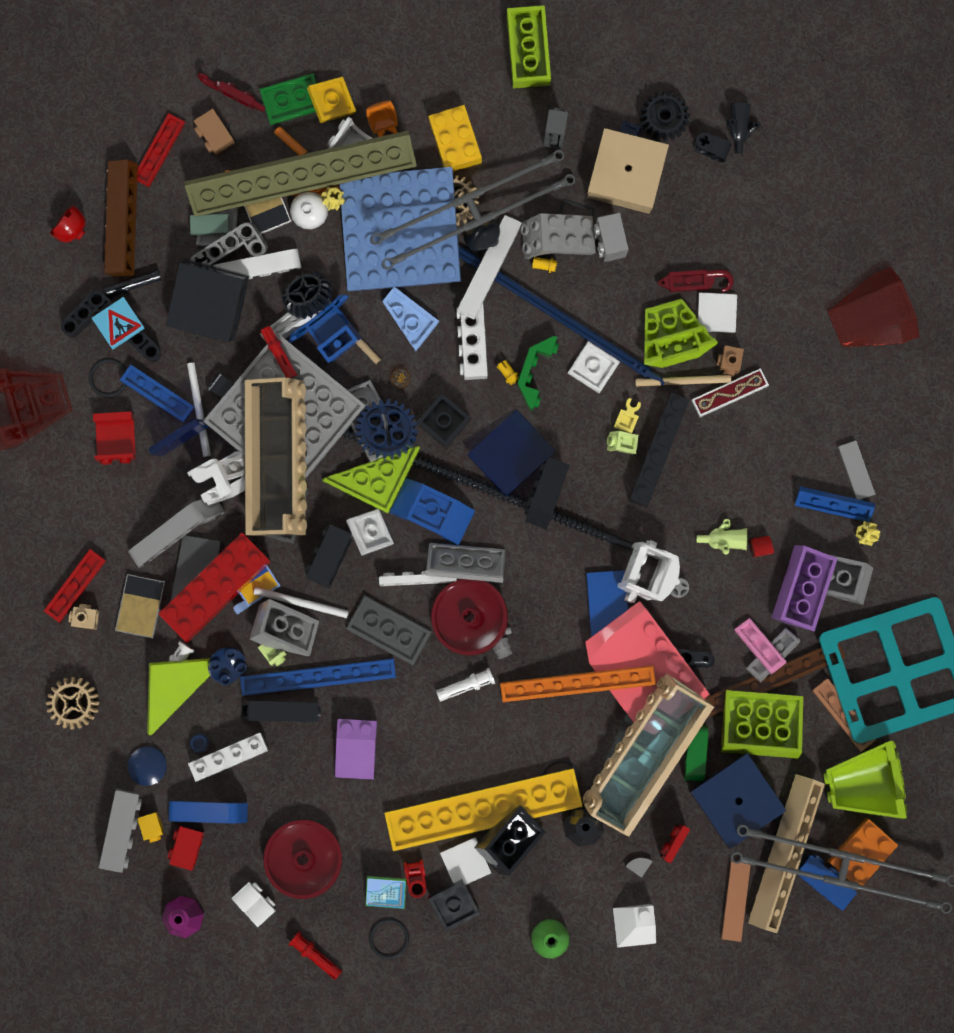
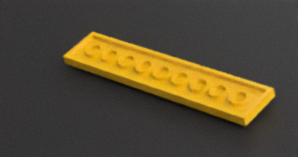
(481, 809)

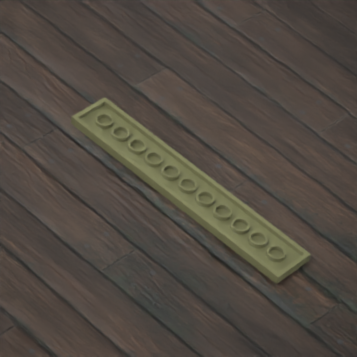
(300, 173)

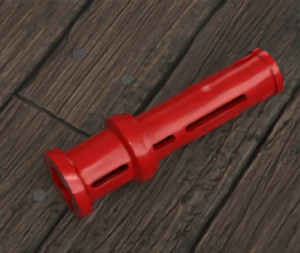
(308, 950)

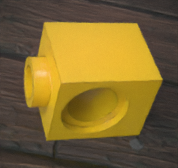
(151, 827)

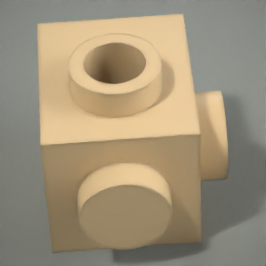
(84, 617)

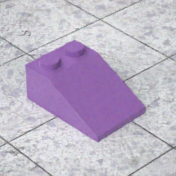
(355, 749)

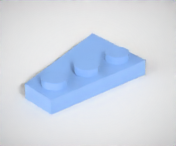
(410, 317)

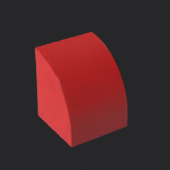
(761, 546)

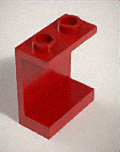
(115, 437)

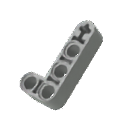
(241, 240)

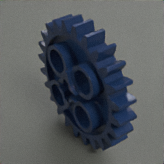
(369, 432)

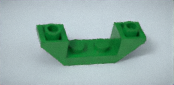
(544, 348)

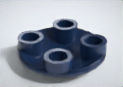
(227, 665)
(147, 766)

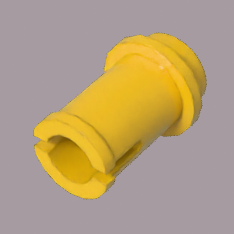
(544, 264)
(508, 372)

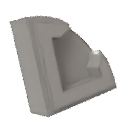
(639, 865)

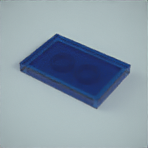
(178, 437)

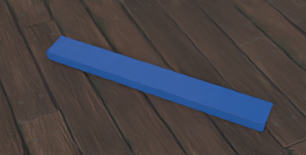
(318, 677)

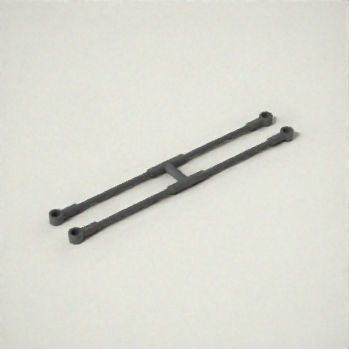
(478, 219)
(841, 880)

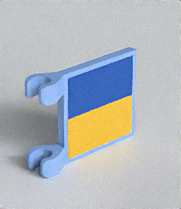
(264, 580)

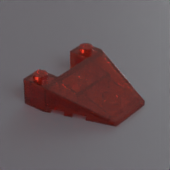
(33, 404)

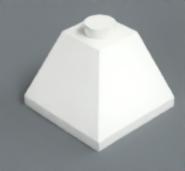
(635, 925)

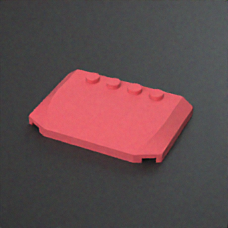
(638, 641)

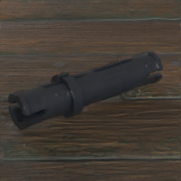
(110, 289)

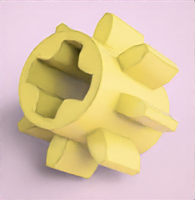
(332, 198)
(867, 533)

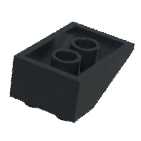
(510, 841)

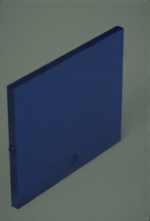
(511, 453)

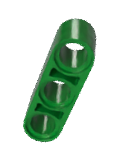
(696, 756)

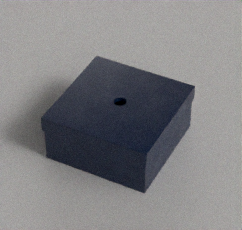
(736, 798)

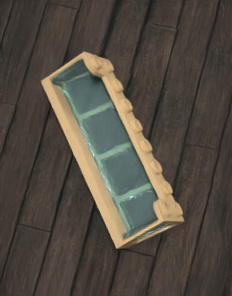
(646, 755)

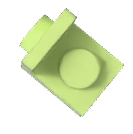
(622, 442)
(273, 655)

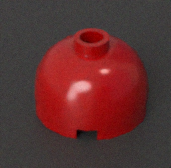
(69, 225)

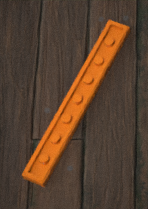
(578, 683)

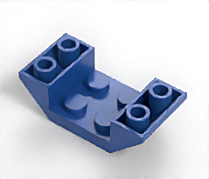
(432, 510)

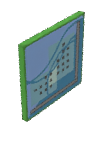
(385, 892)

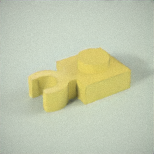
(627, 419)

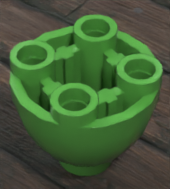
(545, 930)

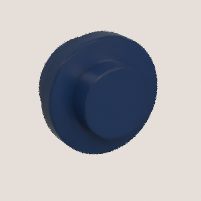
(199, 743)

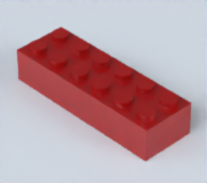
(214, 588)

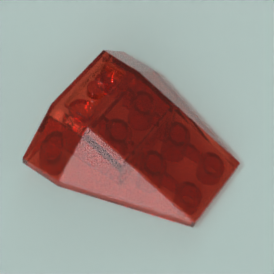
(875, 313)

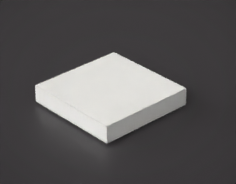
(717, 312)
(593, 367)
(370, 532)
(465, 862)

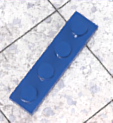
(157, 393)
(834, 504)

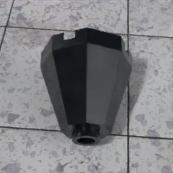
(574, 831)

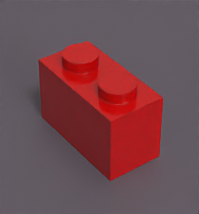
(186, 847)

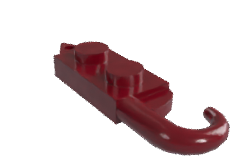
(231, 91)
(694, 280)

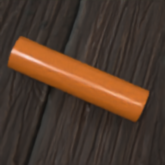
(289, 141)

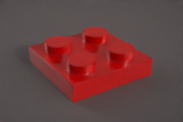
(678, 836)

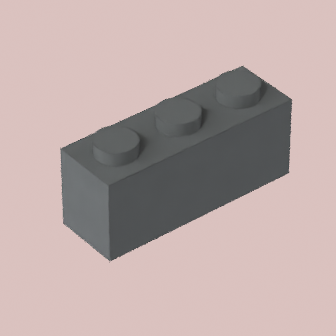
(555, 128)

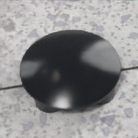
(483, 236)

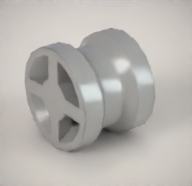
(682, 589)

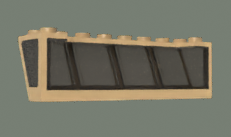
(275, 457)

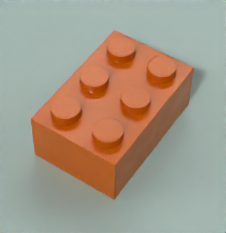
(866, 841)

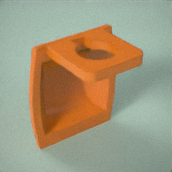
(382, 118)

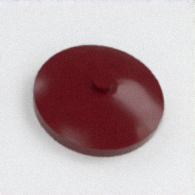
(469, 617)
(302, 859)

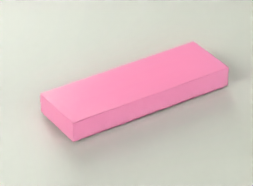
(760, 646)

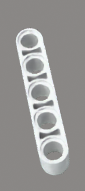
(265, 264)

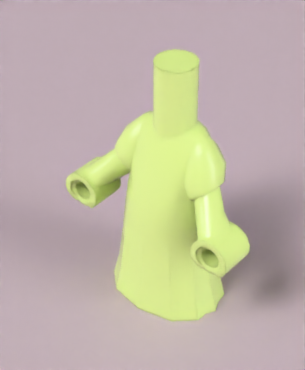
(725, 539)

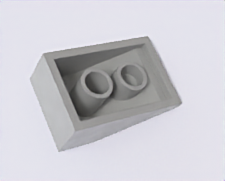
(850, 580)
(284, 628)

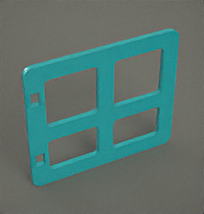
(899, 674)

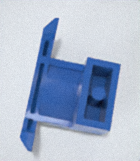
(330, 331)

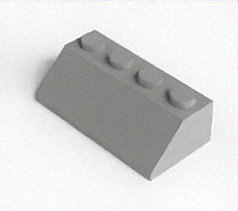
(119, 830)

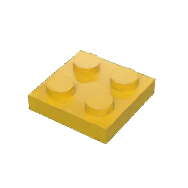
(331, 99)

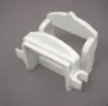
(221, 471)
(663, 579)

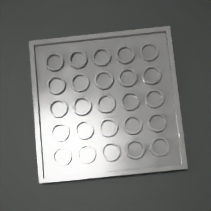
(328, 404)

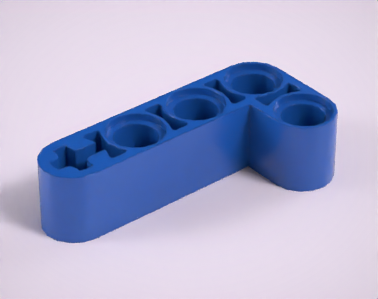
(208, 812)

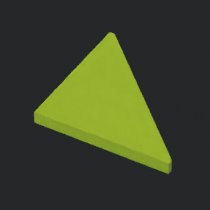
(377, 480)
(171, 686)

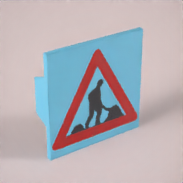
(118, 323)

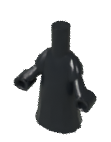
(739, 124)

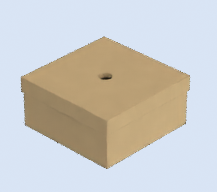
(627, 171)

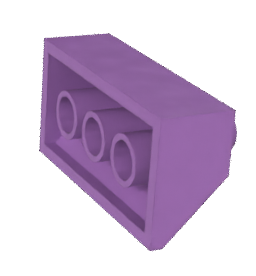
(804, 587)

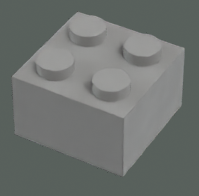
(611, 237)

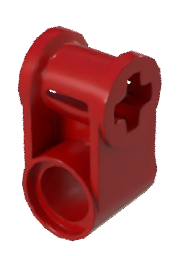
(416, 876)

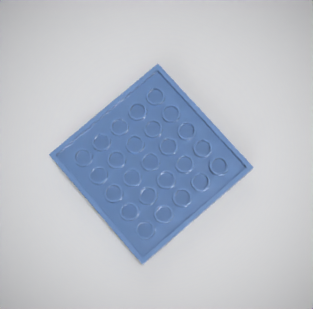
(386, 203)

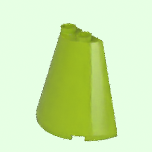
(869, 783)

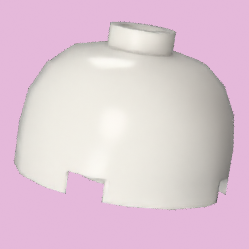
(308, 210)

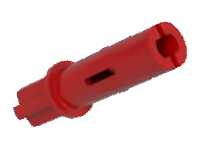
(278, 352)

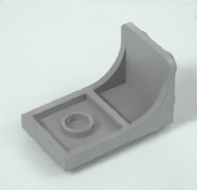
(558, 235)

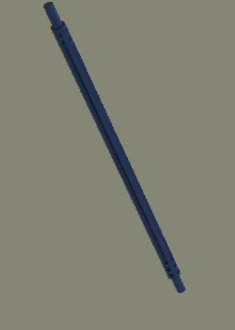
(564, 319)

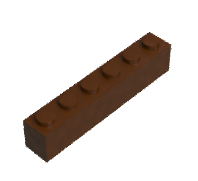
(121, 218)

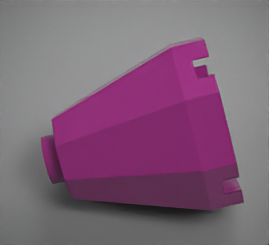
(189, 911)

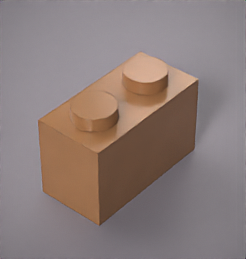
(214, 132)

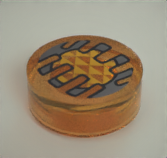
(400, 378)

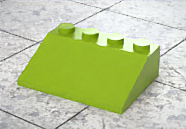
(762, 724)

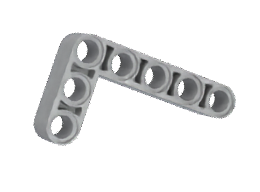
(173, 530)

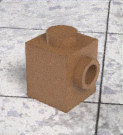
(730, 360)

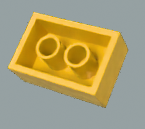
(455, 138)

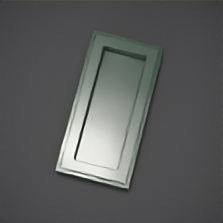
(209, 224)

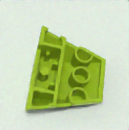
(674, 335)

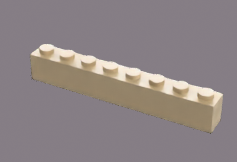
(796, 826)

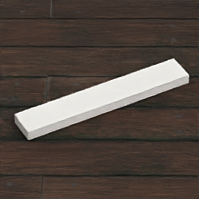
(489, 268)

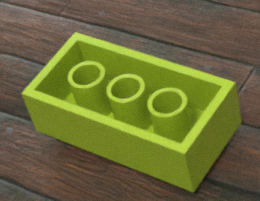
(528, 47)

